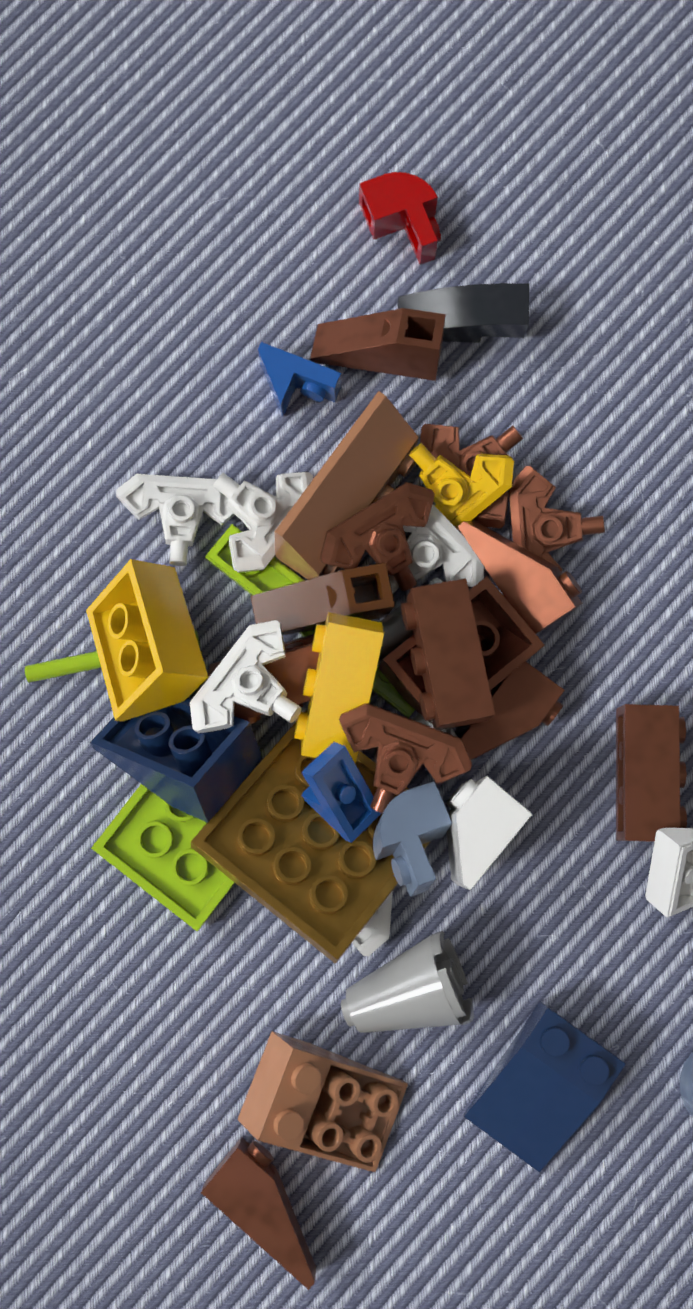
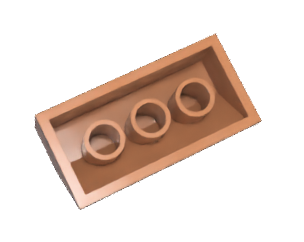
(348, 482)

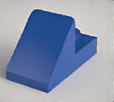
(289, 371)
(339, 792)

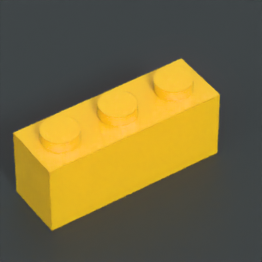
(340, 682)

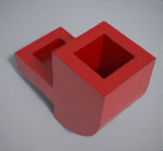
(399, 203)

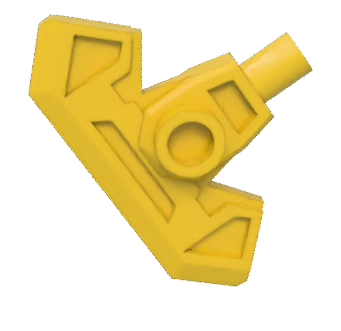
(457, 493)

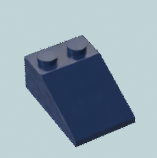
(176, 762)
(543, 1087)

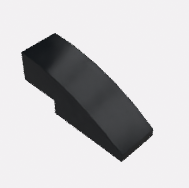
(476, 310)

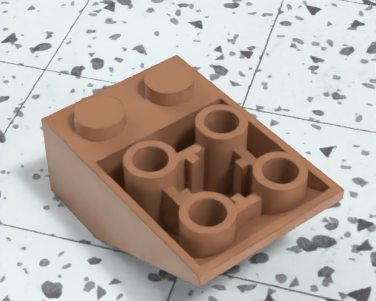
(321, 1103)

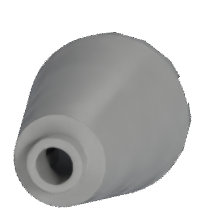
(411, 991)

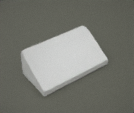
(671, 871)

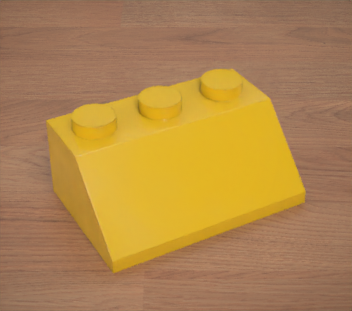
(145, 640)

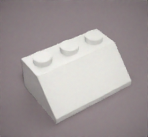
(481, 828)

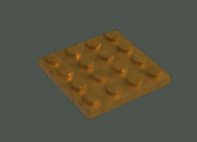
(293, 858)

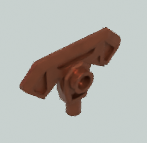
(446, 442)
(543, 528)
(381, 533)
(402, 750)

